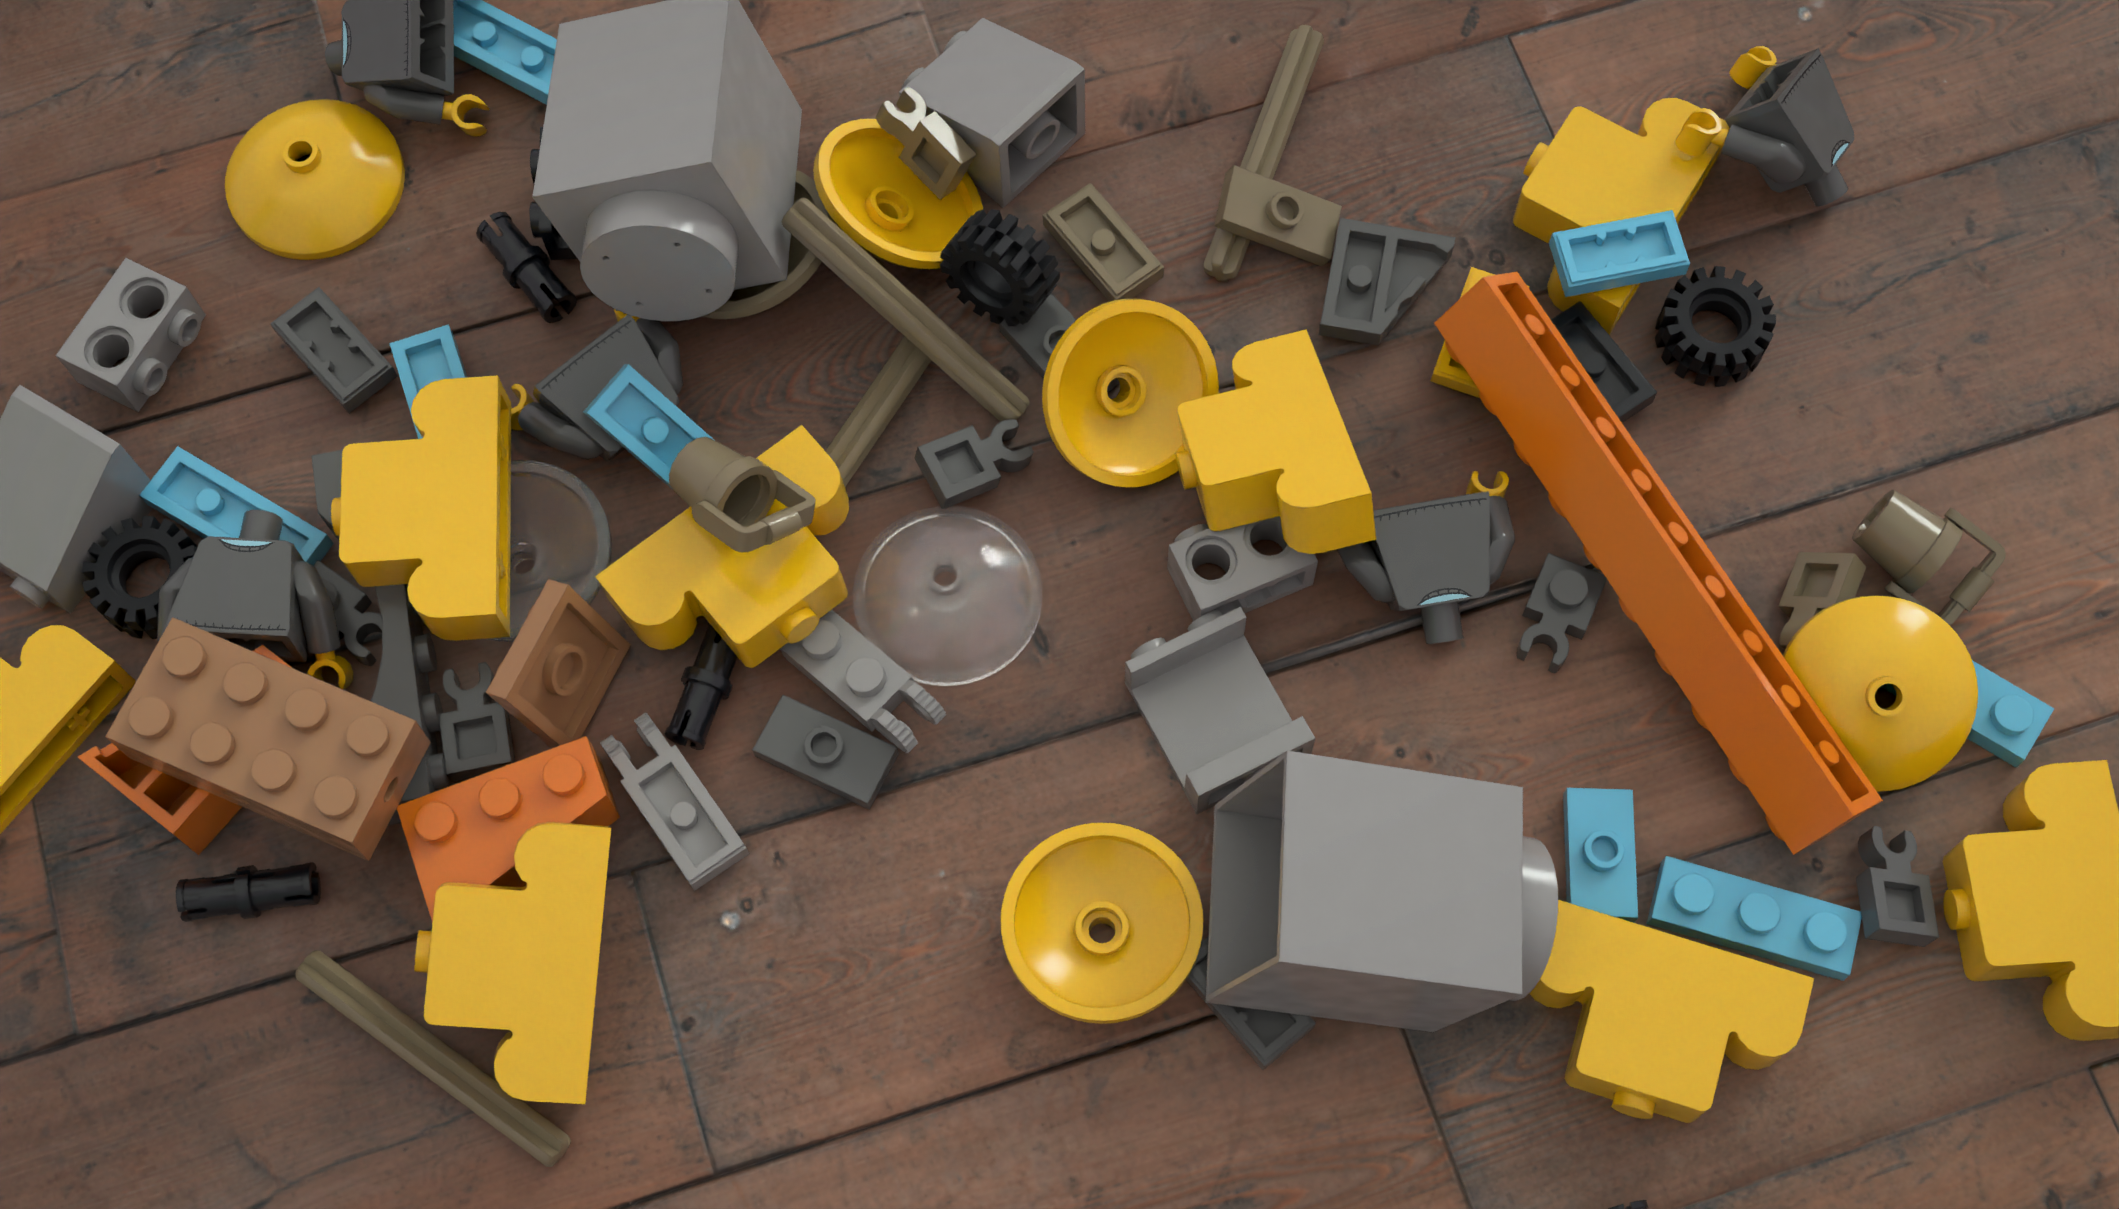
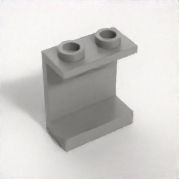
(1212, 707)

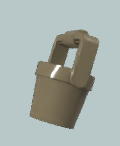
(735, 493)
(1916, 543)

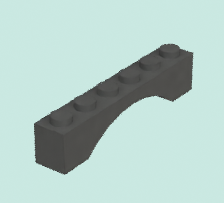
(405, 651)

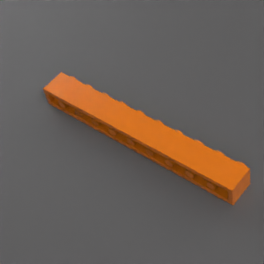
(1656, 563)

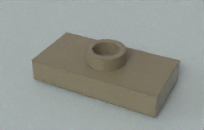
(1277, 215)
(1103, 245)

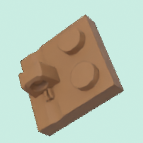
(558, 666)

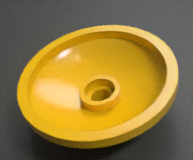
(883, 200)
(322, 202)
(1159, 365)
(1881, 641)
(1112, 879)

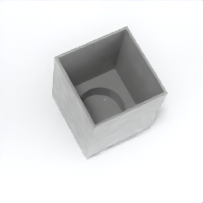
(669, 156)
(1375, 895)

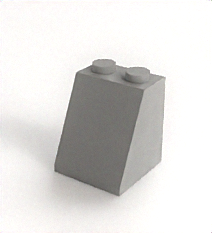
(1007, 102)
(58, 496)

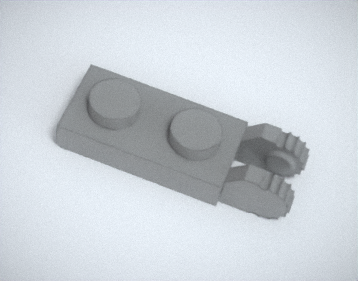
(862, 679)
(677, 807)

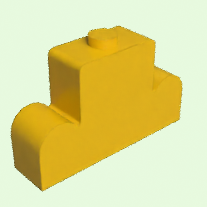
(1606, 175)
(1277, 451)
(436, 509)
(748, 597)
(51, 709)
(2046, 896)
(525, 960)
(1664, 1012)

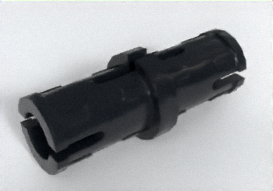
(526, 267)
(704, 688)
(248, 892)

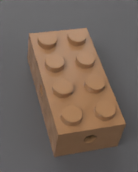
(269, 738)

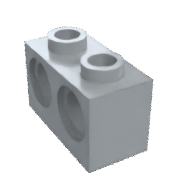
(119, 328)
(1249, 577)

